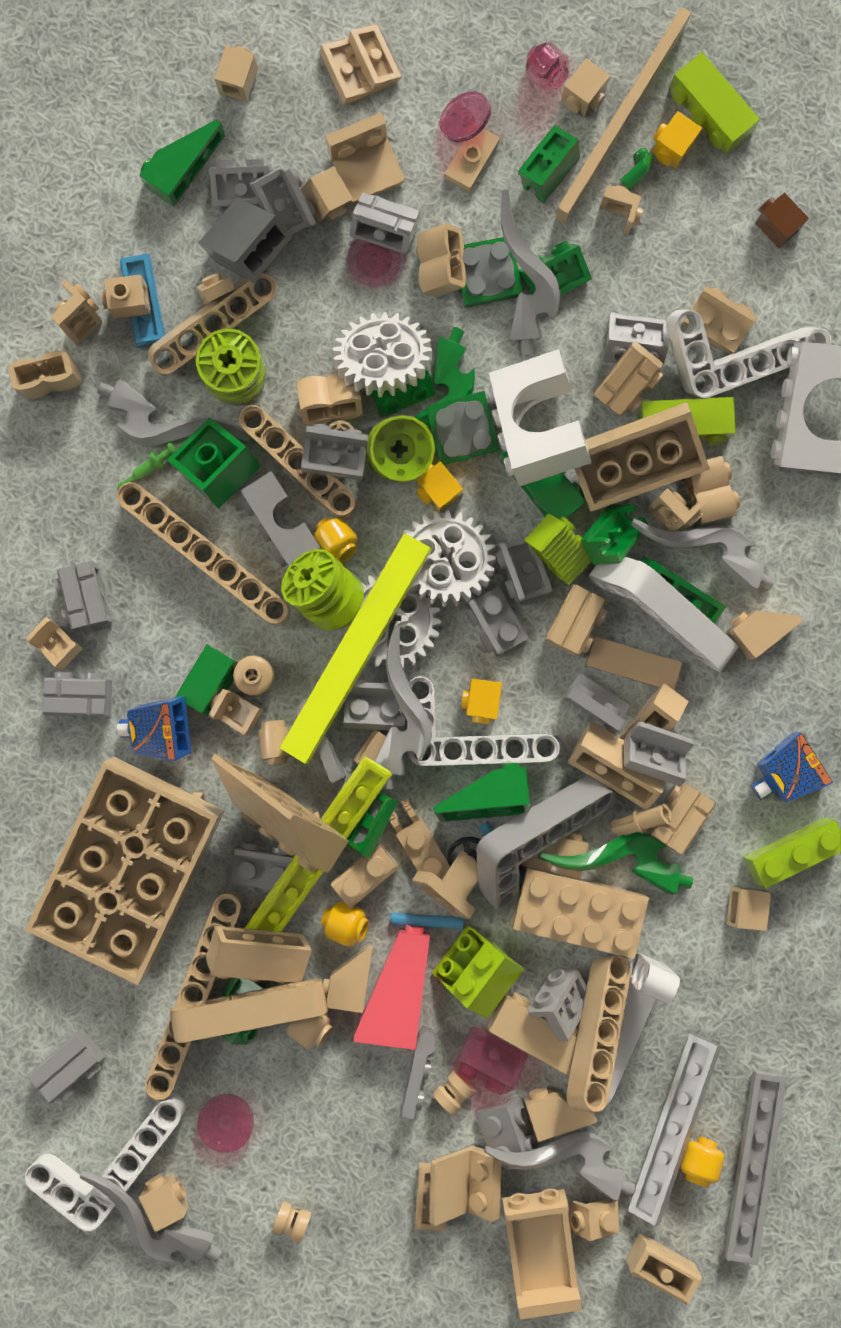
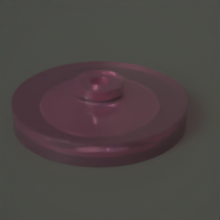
(465, 116)
(372, 263)
(225, 1123)

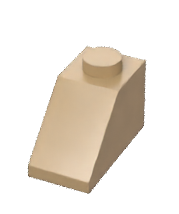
(760, 630)
(660, 710)
(349, 982)
(553, 1115)

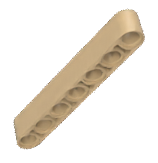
(193, 544)
(196, 977)

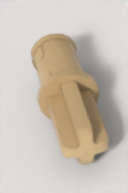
(641, 820)

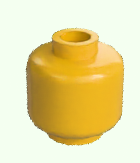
(336, 538)
(345, 924)
(702, 1162)

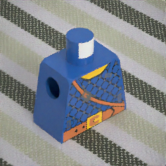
(158, 729)
(790, 770)

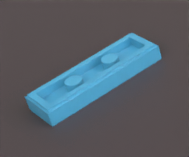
(146, 328)

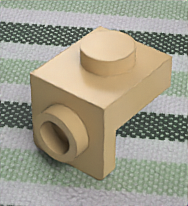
(622, 201)
(214, 287)
(54, 643)
(235, 711)
(594, 1219)

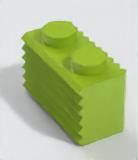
(559, 548)

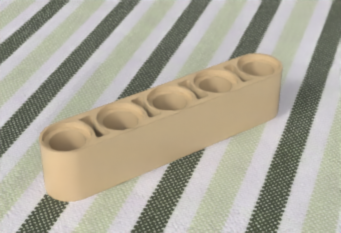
(196, 323)
(286, 453)
(248, 1010)
(591, 1046)

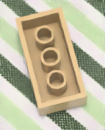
(641, 457)
(580, 912)

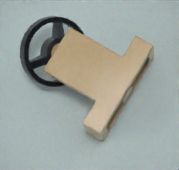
(457, 883)

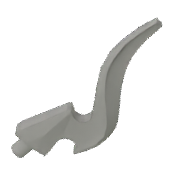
(547, 290)
(140, 410)
(732, 542)
(418, 733)
(592, 1168)
(156, 1245)

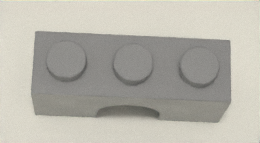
(265, 499)

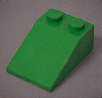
(493, 795)

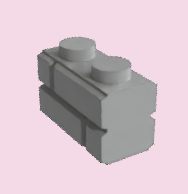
(384, 223)
(83, 596)
(77, 696)
(67, 1065)

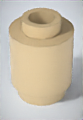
(270, 738)

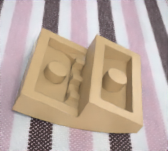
(360, 64)

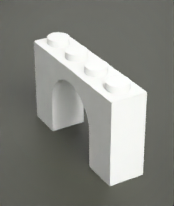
(796, 444)
(535, 453)

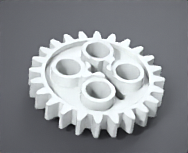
(382, 354)
(470, 548)
(418, 622)

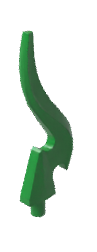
(447, 374)
(640, 845)

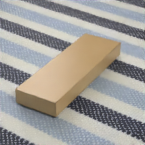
(633, 663)

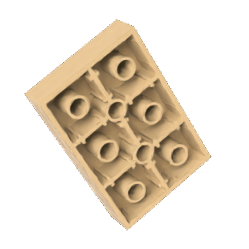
(124, 870)

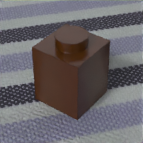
(780, 219)

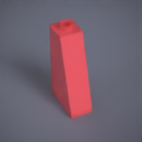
(396, 999)

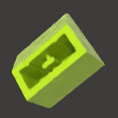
(477, 971)

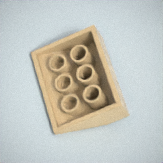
(281, 817)

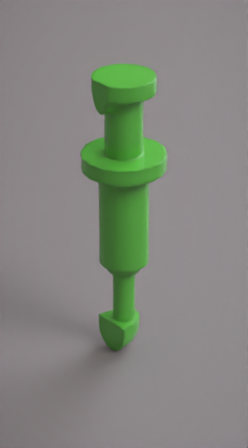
(156, 461)

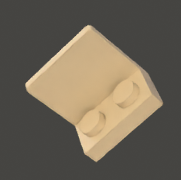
(364, 157)
(465, 1184)

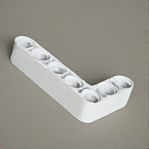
(741, 361)
(667, 607)
(468, 743)
(647, 983)
(118, 1171)

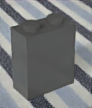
(245, 239)

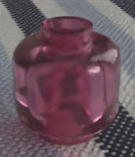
(547, 66)

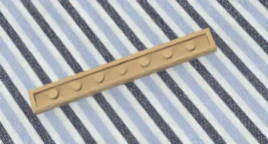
(622, 115)

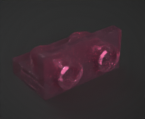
(490, 1061)

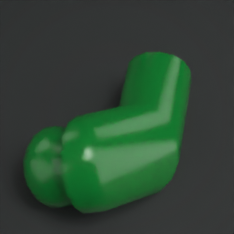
(638, 172)

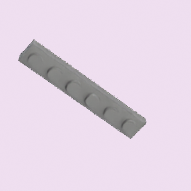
(674, 1129)
(755, 1167)

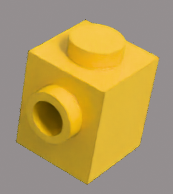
(675, 140)
(438, 487)
(482, 700)

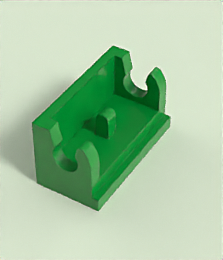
(549, 163)
(612, 534)
(207, 678)

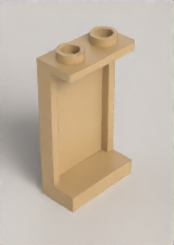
(541, 1253)

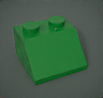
(214, 462)

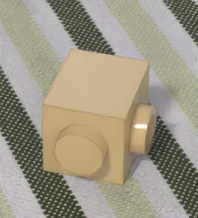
(236, 73)
(585, 88)
(327, 194)
(126, 296)
(164, 1200)

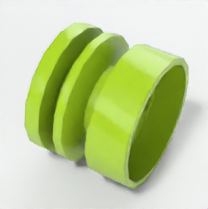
(238, 382)
(417, 444)
(322, 590)

